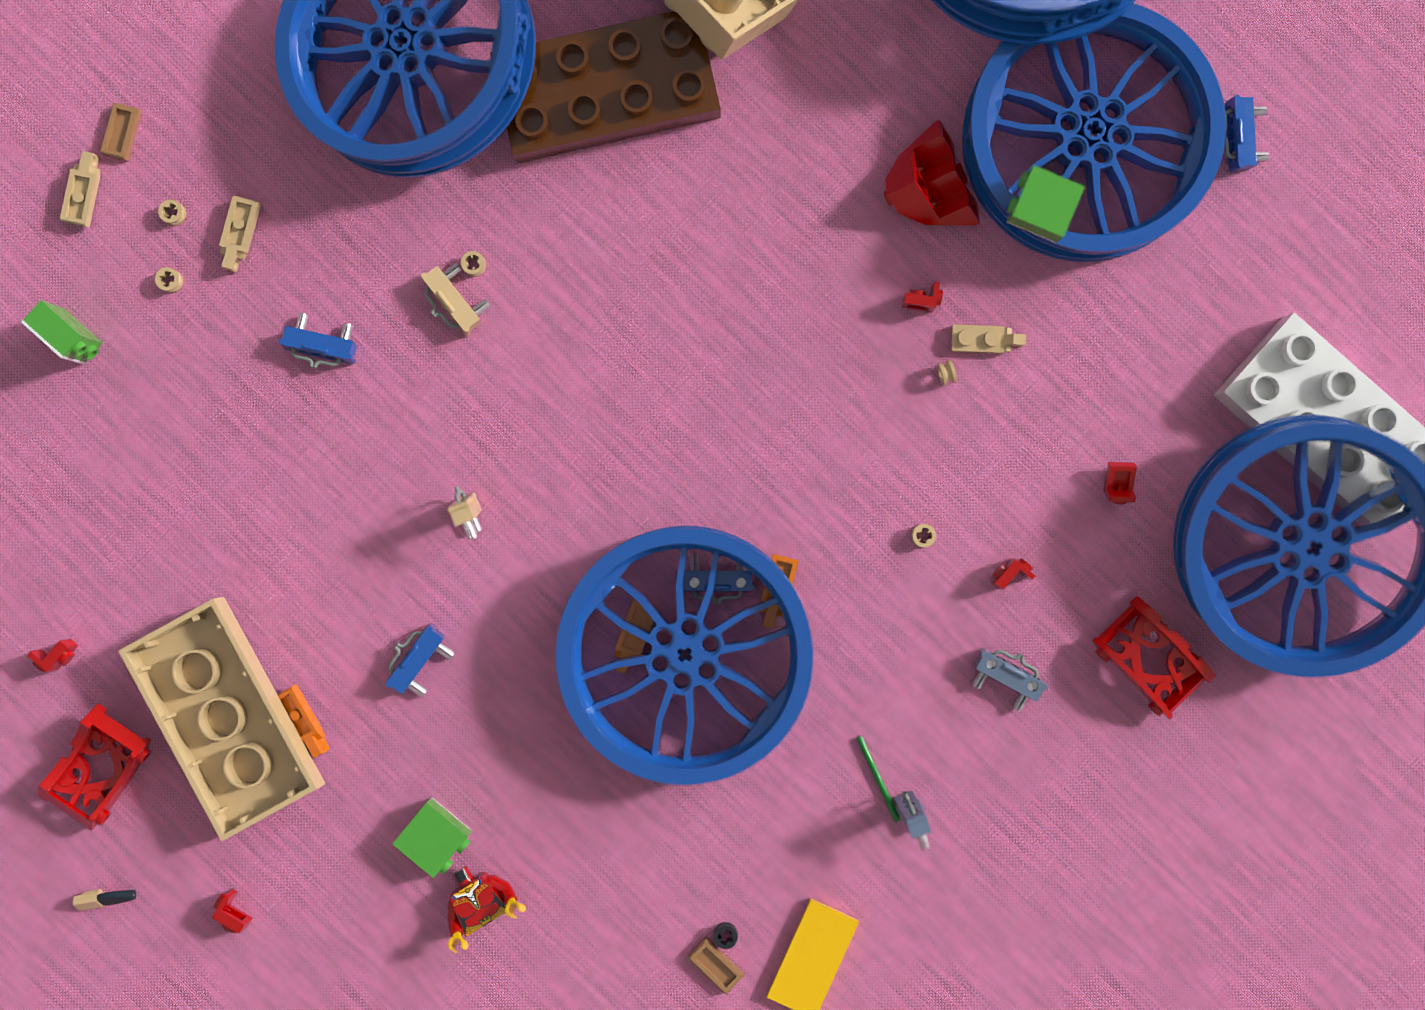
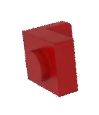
(1120, 482)
(1005, 573)
(59, 656)
(230, 917)

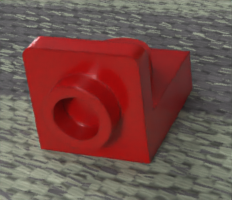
(919, 301)

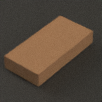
(120, 131)
(715, 965)

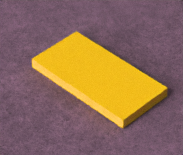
(812, 957)

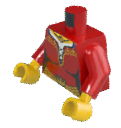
(477, 904)

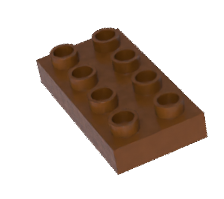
(614, 87)

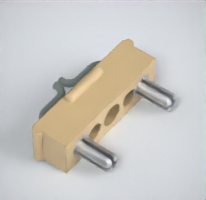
(450, 299)
(465, 510)

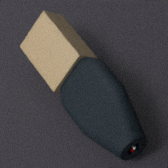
(96, 898)

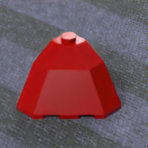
(929, 184)

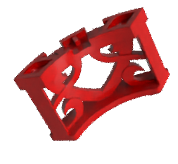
(1192, 669)
(102, 728)

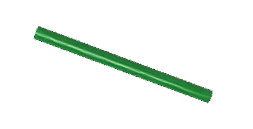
(877, 776)

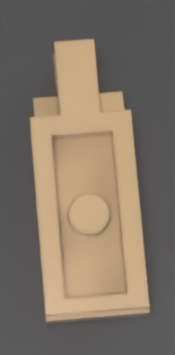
(81, 191)
(238, 231)
(984, 339)

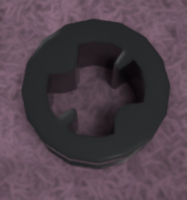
(721, 929)

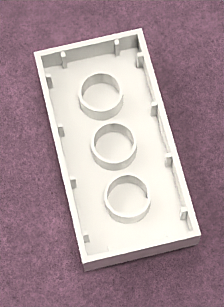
(1305, 375)

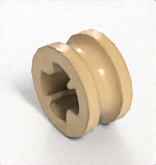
(169, 204)
(481, 261)
(164, 273)
(946, 372)
(928, 542)

